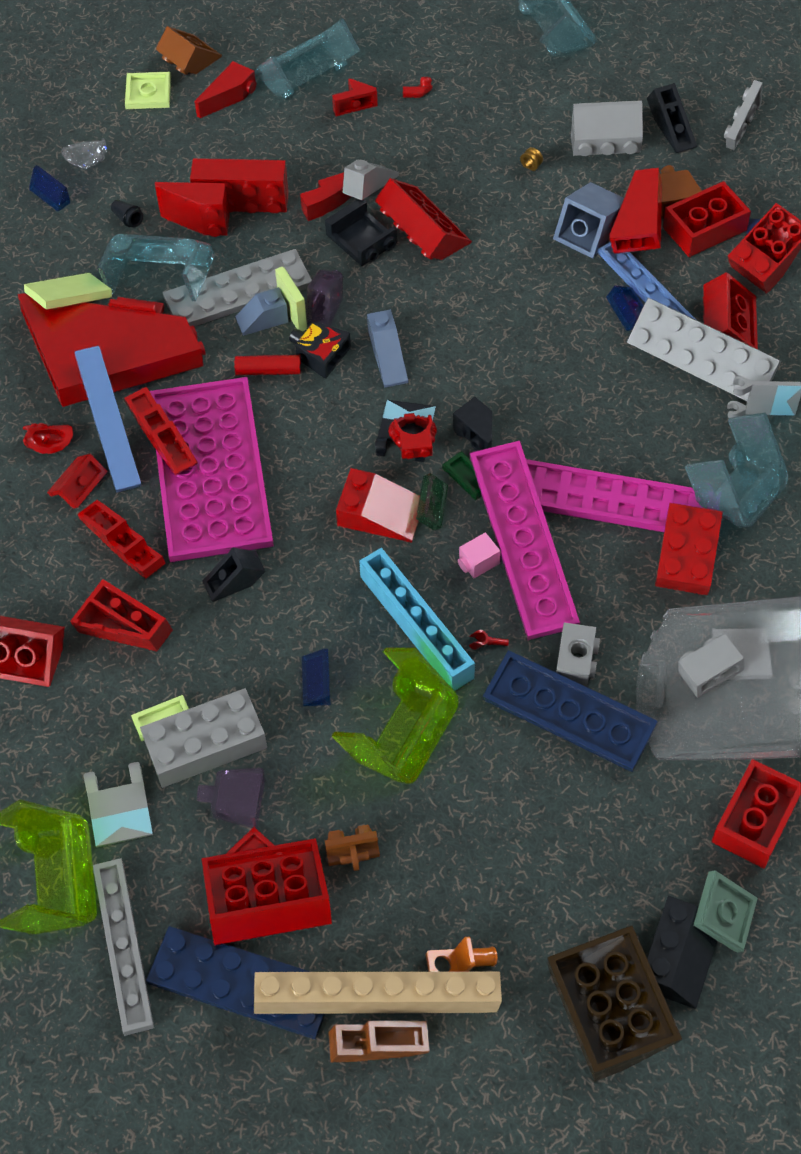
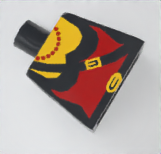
(321, 347)

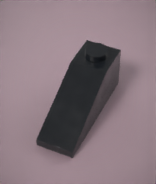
(671, 117)

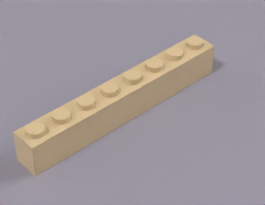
(376, 992)

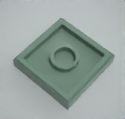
(725, 911)

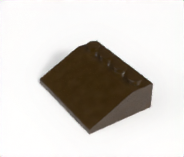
(613, 1002)

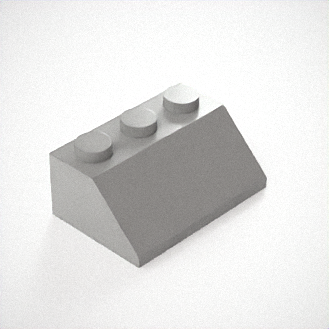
(607, 128)

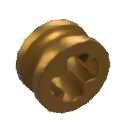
(531, 159)

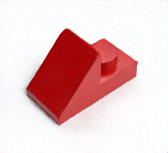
(357, 98)

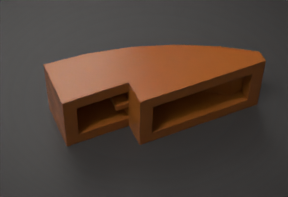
(378, 1040)

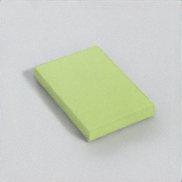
(68, 291)

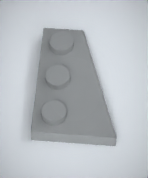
(752, 100)

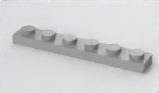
(123, 947)

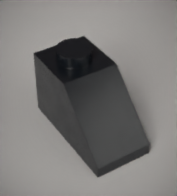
(233, 573)

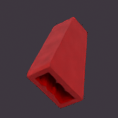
(640, 214)

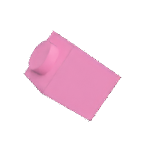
(479, 555)

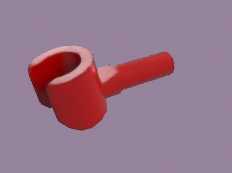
(483, 639)

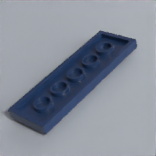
(570, 711)
(222, 978)

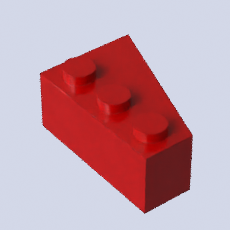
(121, 619)

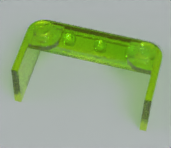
(415, 725)
(61, 868)

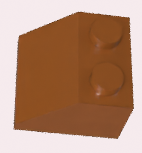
(186, 51)

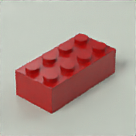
(249, 183)

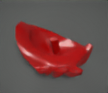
(47, 438)

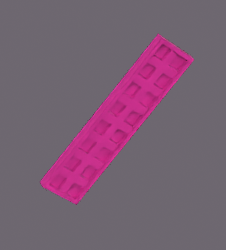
(607, 495)

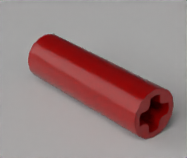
(267, 365)

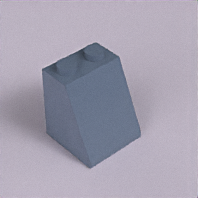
(587, 219)

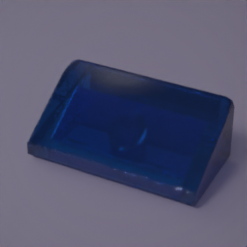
(49, 189)
(626, 305)
(316, 678)

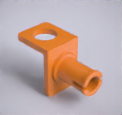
(463, 957)

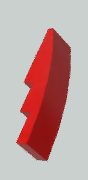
(160, 431)
(121, 538)

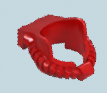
(413, 444)

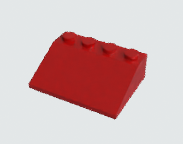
(266, 892)

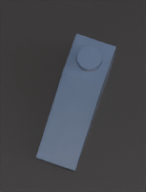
(387, 348)

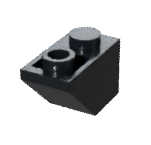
(474, 423)

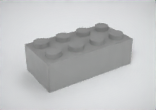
(204, 737)

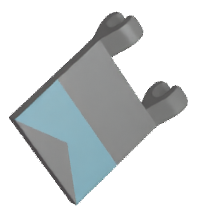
(765, 397)
(119, 811)

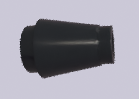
(128, 213)

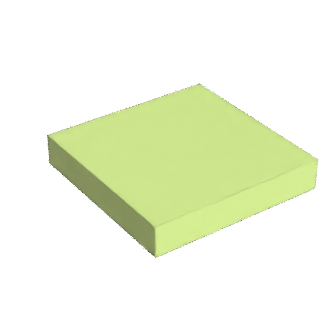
(148, 90)
(293, 298)

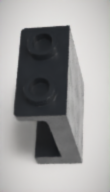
(360, 233)

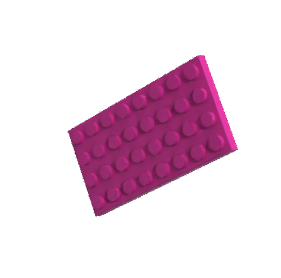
(223, 496)

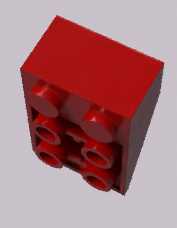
(768, 248)

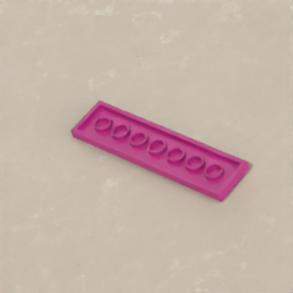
(524, 540)

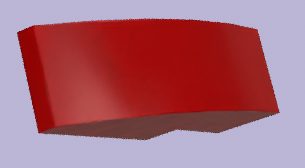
(325, 198)

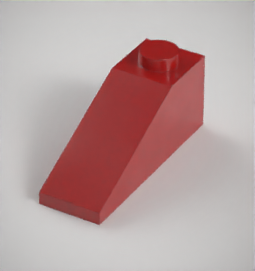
(227, 89)

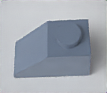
(263, 312)

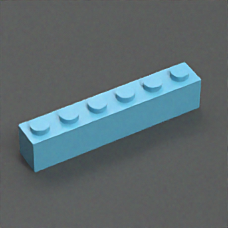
(417, 619)

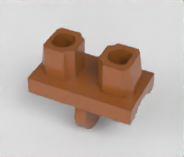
(352, 848)

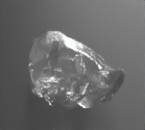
(85, 153)

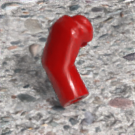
(419, 91)

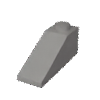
(365, 178)

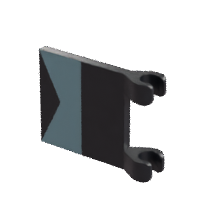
(397, 409)

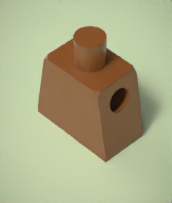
(676, 186)

